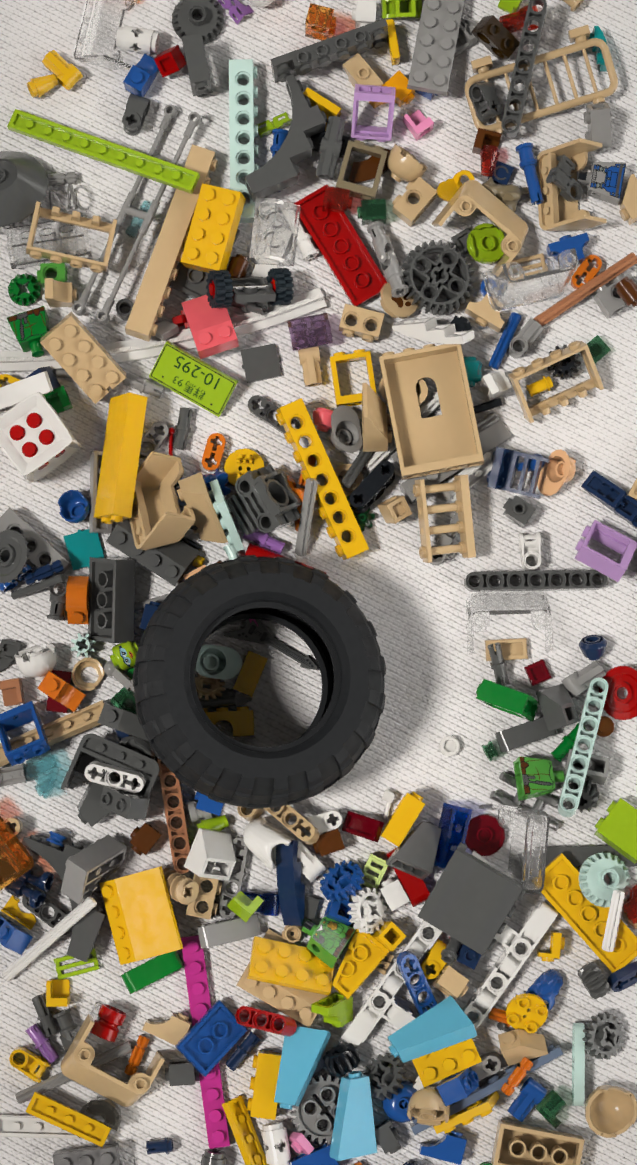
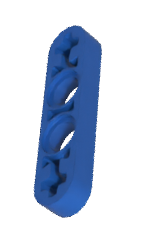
(422, 984)

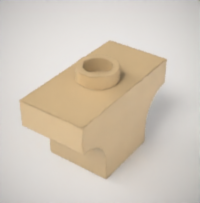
(360, 72)
(485, 314)

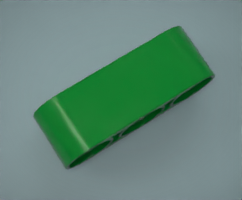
(151, 971)

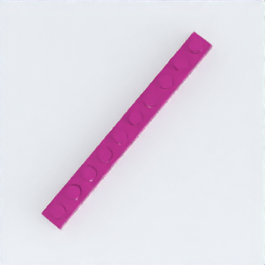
(199, 1004)

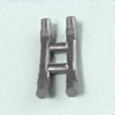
(516, 803)

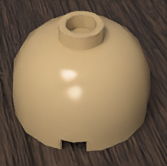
(404, 165)
(428, 1107)

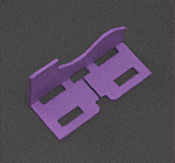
(245, 10)

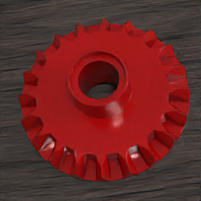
(616, 702)

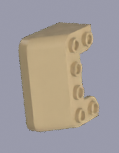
(155, 507)

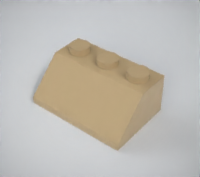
(196, 495)

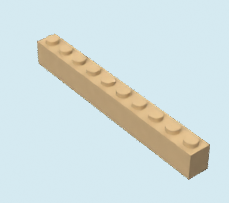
(168, 250)

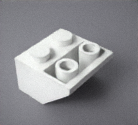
(211, 855)

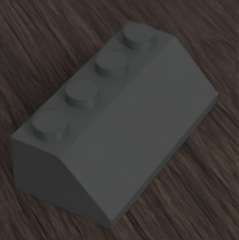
(166, 561)
(111, 599)

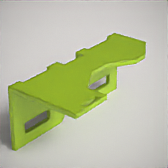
(277, 124)

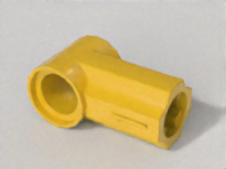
(65, 73)

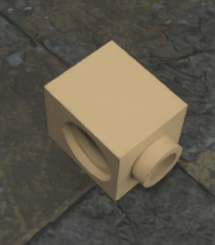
(394, 509)

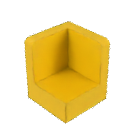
(57, 993)

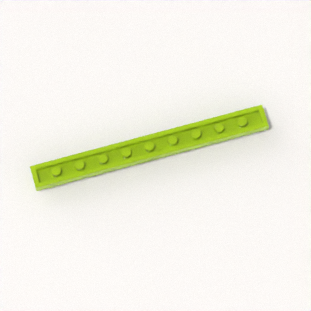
(104, 151)

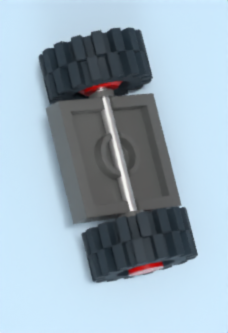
(275, 290)

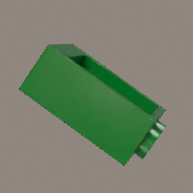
(507, 700)

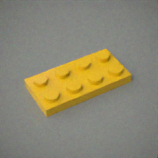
(289, 966)

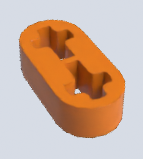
(582, 270)
(209, 451)

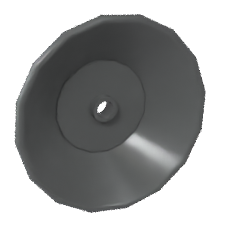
(21, 185)

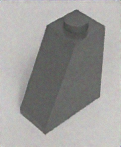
(89, 807)
(417, 851)

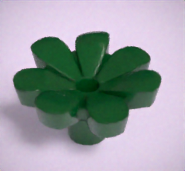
(366, 521)

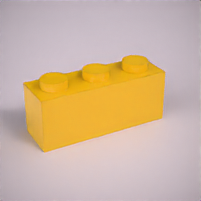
(264, 1085)

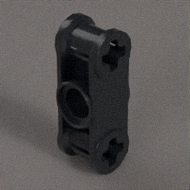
(372, 487)

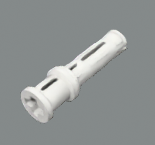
(305, 244)

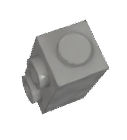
(599, 124)

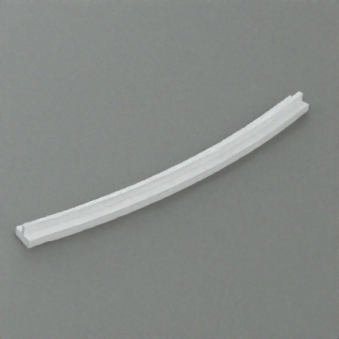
(140, 349)

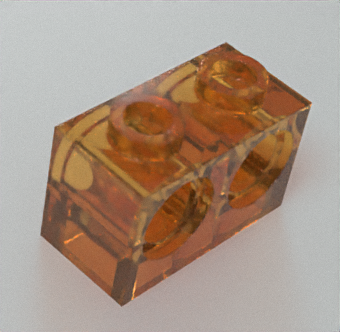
(320, 22)

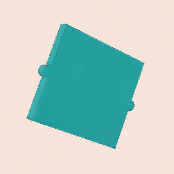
(81, 547)

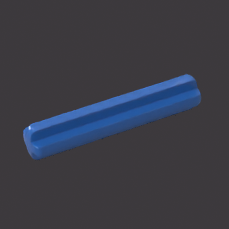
(505, 340)

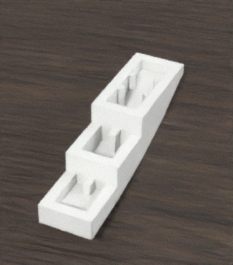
(429, 331)

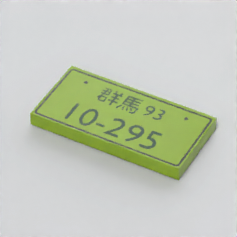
(193, 379)

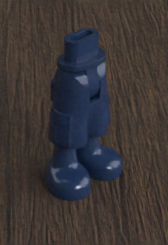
(35, 897)

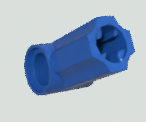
(530, 1094)

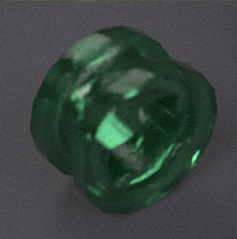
(490, 751)

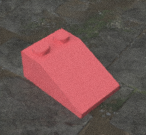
(209, 327)

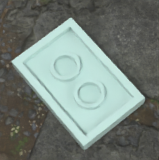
(225, 516)

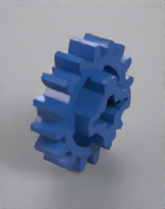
(342, 881)

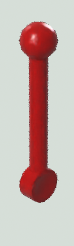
(171, 433)

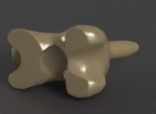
(508, 194)

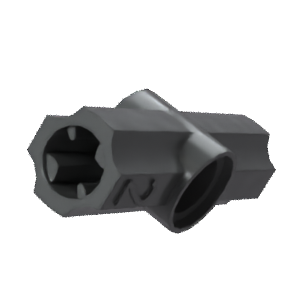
(330, 148)

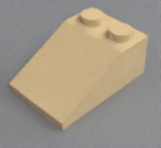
(374, 422)

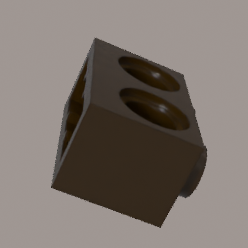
(495, 37)

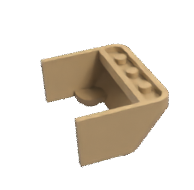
(475, 196)
(555, 211)
(78, 1067)

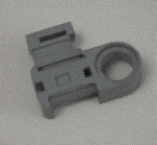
(563, 179)

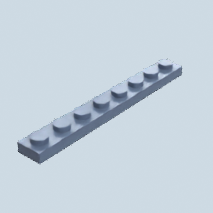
(493, 1084)

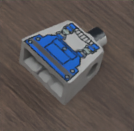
(604, 181)

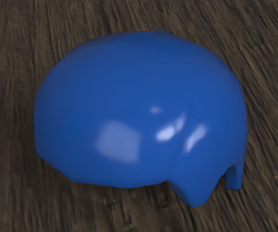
(73, 506)

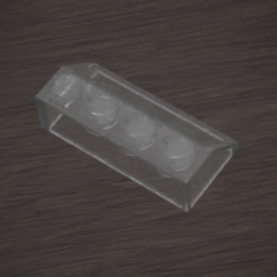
(49, 236)

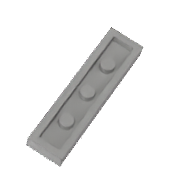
(95, 524)

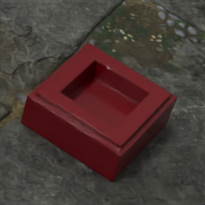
(537, 672)

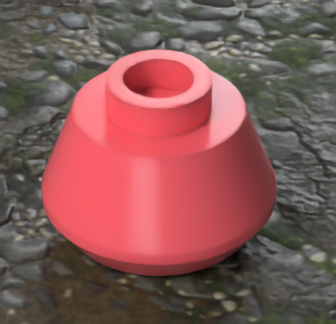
(322, 419)

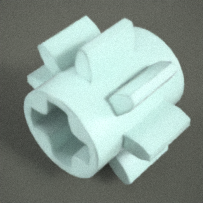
(81, 639)

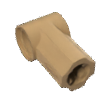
(310, 361)

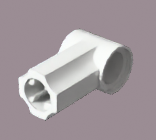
(311, 865)

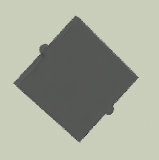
(261, 363)

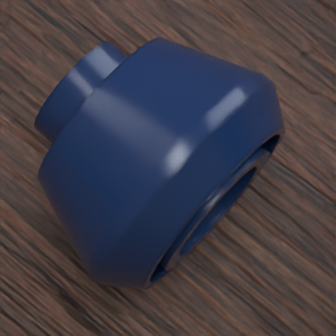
(593, 646)

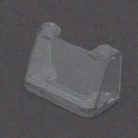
(510, 288)

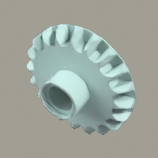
(592, 878)

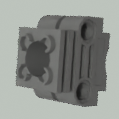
(264, 501)

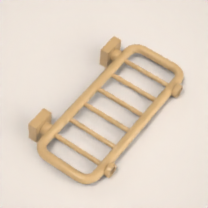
(577, 35)

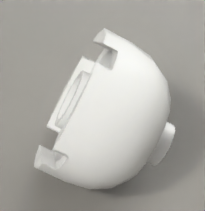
(36, 661)

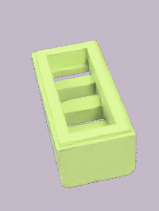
(380, 861)

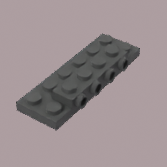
(330, 50)

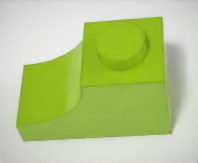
(335, 1009)

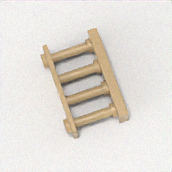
(463, 526)

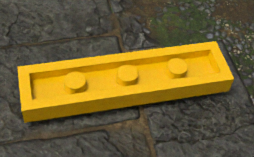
(68, 1119)
(244, 1131)

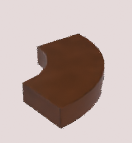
(366, 170)

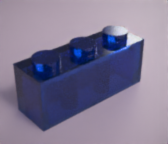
(454, 828)

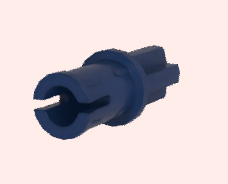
(242, 1051)

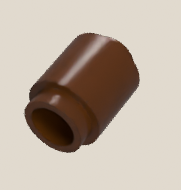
(238, 266)
(627, 291)

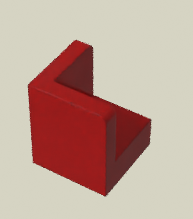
(170, 61)

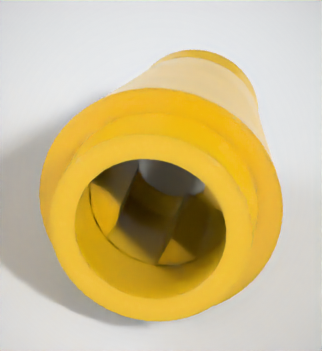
(41, 85)

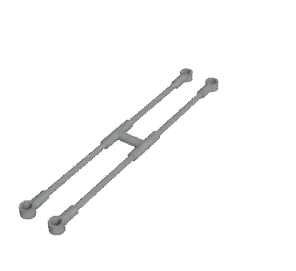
(146, 216)

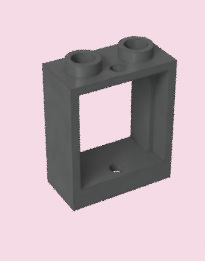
(197, 65)

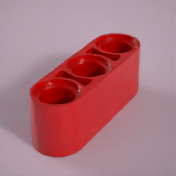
(413, 886)
(273, 1024)

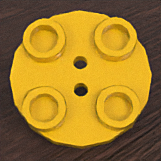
(242, 458)
(534, 1017)

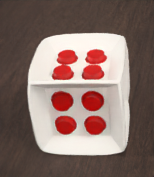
(35, 437)

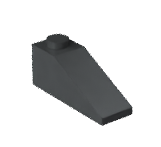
(121, 720)

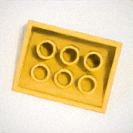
(141, 915)

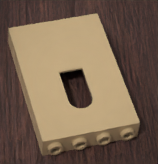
(439, 441)

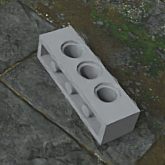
(11, 520)

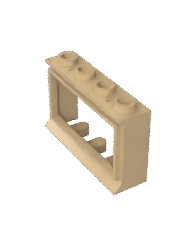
(73, 219)
(562, 397)

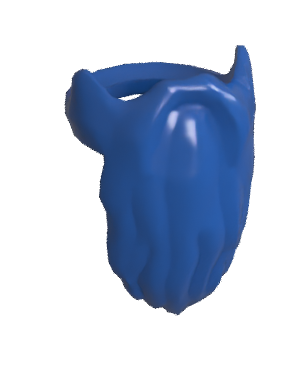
(547, 986)

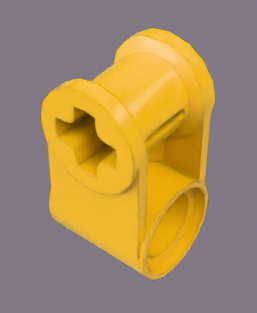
(434, 958)
(30, 1064)

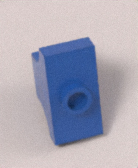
(568, 242)

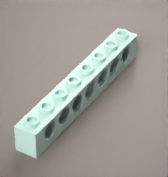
(239, 70)

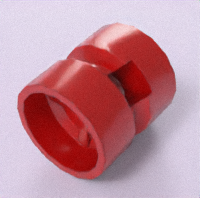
(108, 1022)

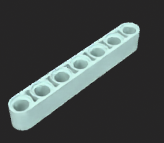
(581, 756)

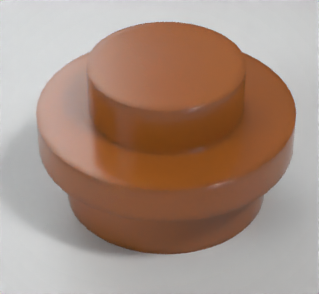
(605, 727)

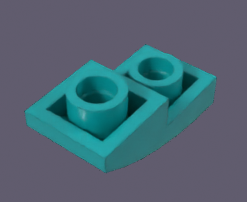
(597, 33)

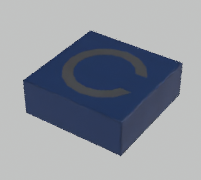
(502, 173)

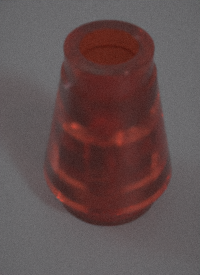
(489, 156)

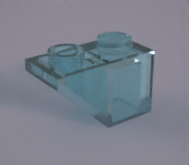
(45, 772)

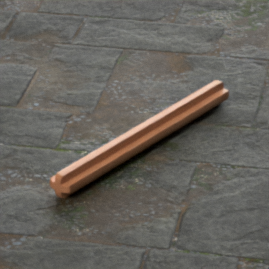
(586, 289)

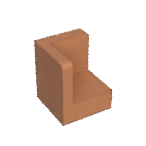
(12, 692)

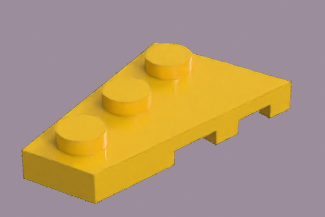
(359, 962)
(466, 1117)

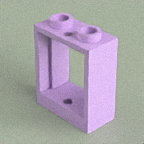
(374, 94)
(611, 539)

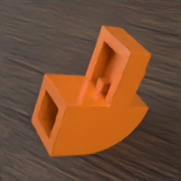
(77, 599)

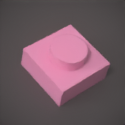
(300, 1143)

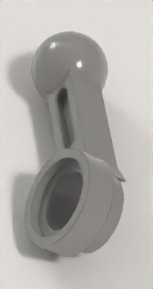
(119, 675)

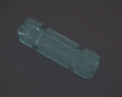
(136, 223)

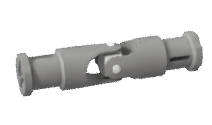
(387, 259)

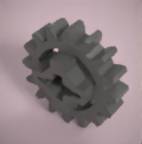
(603, 1036)
(385, 1076)

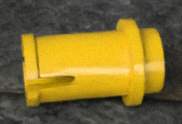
(539, 386)

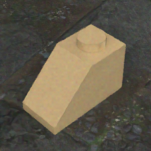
(629, 201)
(520, 1044)

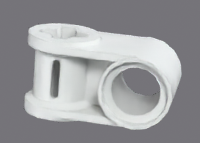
(530, 547)
(320, 821)

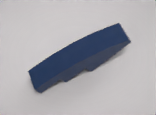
(612, 497)
(289, 884)

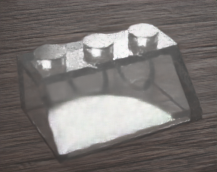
(274, 232)

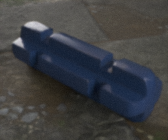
(43, 572)

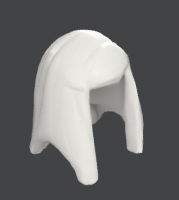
(262, 840)

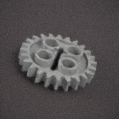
(309, 1120)

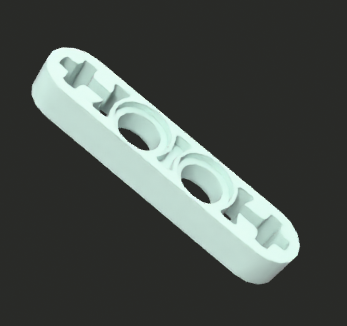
(578, 1064)

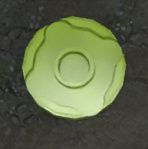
(485, 243)

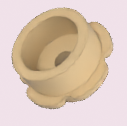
(292, 939)

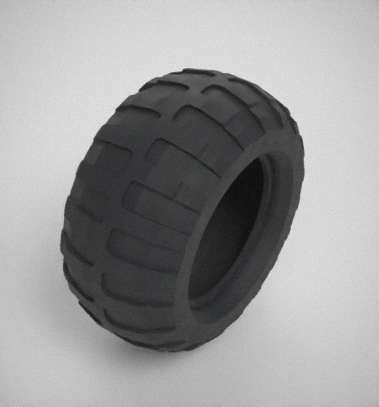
(322, 618)

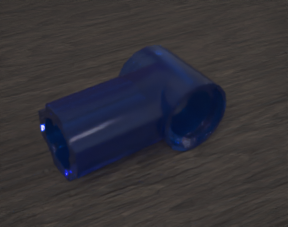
(270, 904)

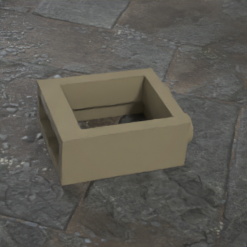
(356, 190)

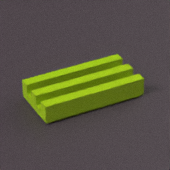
(59, 968)

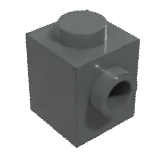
(518, 510)

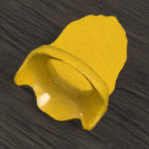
(448, 188)

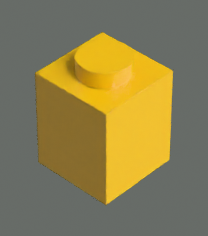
(389, 935)

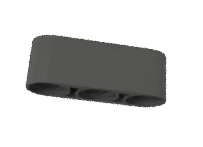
(523, 734)

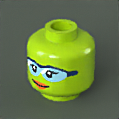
(124, 655)

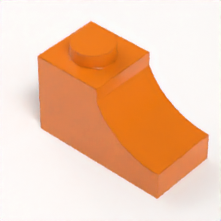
(61, 691)

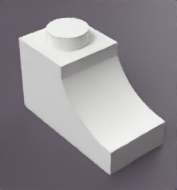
(495, 385)

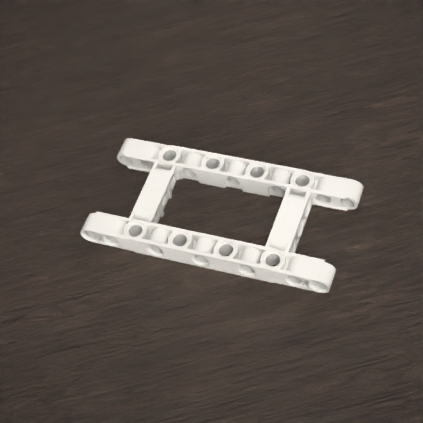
(480, 1002)

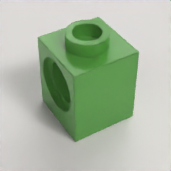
(46, 268)

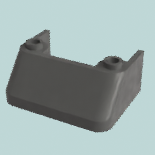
(100, 749)

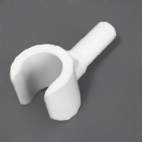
(388, 796)

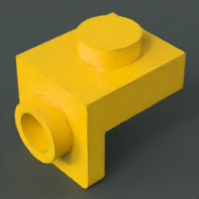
(557, 943)

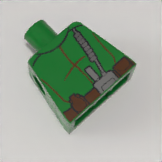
(29, 329)

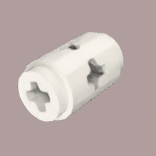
(127, 38)
(274, 1134)

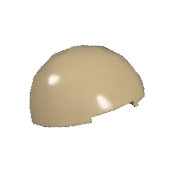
(610, 1110)

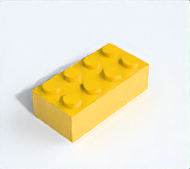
(213, 229)

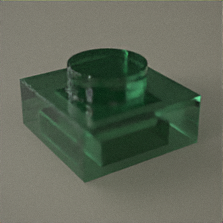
(598, 348)

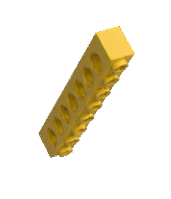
(332, 486)

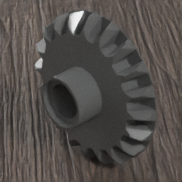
(209, 25)
(12, 555)

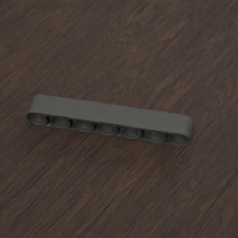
(524, 77)
(525, 584)

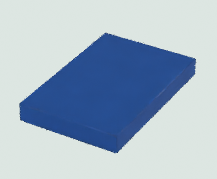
(211, 1038)

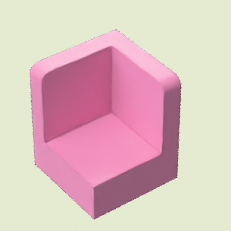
(418, 124)

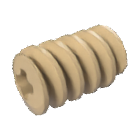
(180, 887)

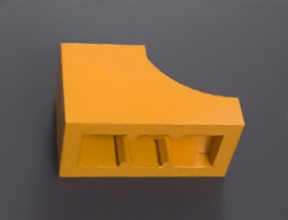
(402, 94)

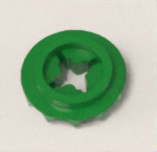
(25, 298)

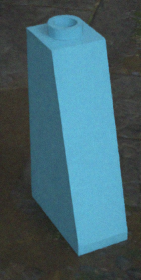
(432, 1031)
(298, 1063)
(354, 1119)

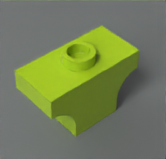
(401, 9)

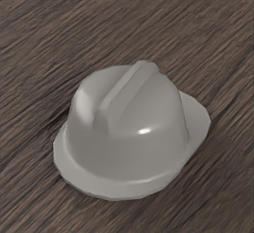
(345, 430)

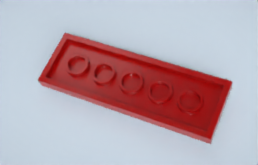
(341, 249)

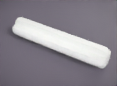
(613, 920)

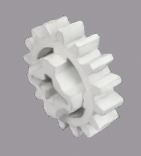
(367, 910)

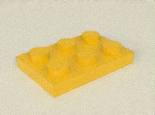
(446, 1062)

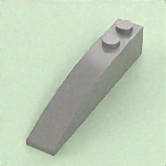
(489, 439)

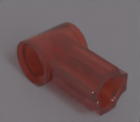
(515, 21)

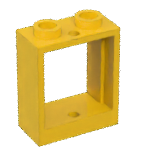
(340, 357)
(403, 818)

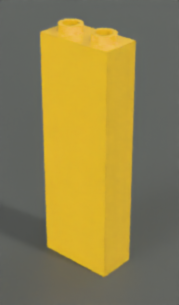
(120, 458)

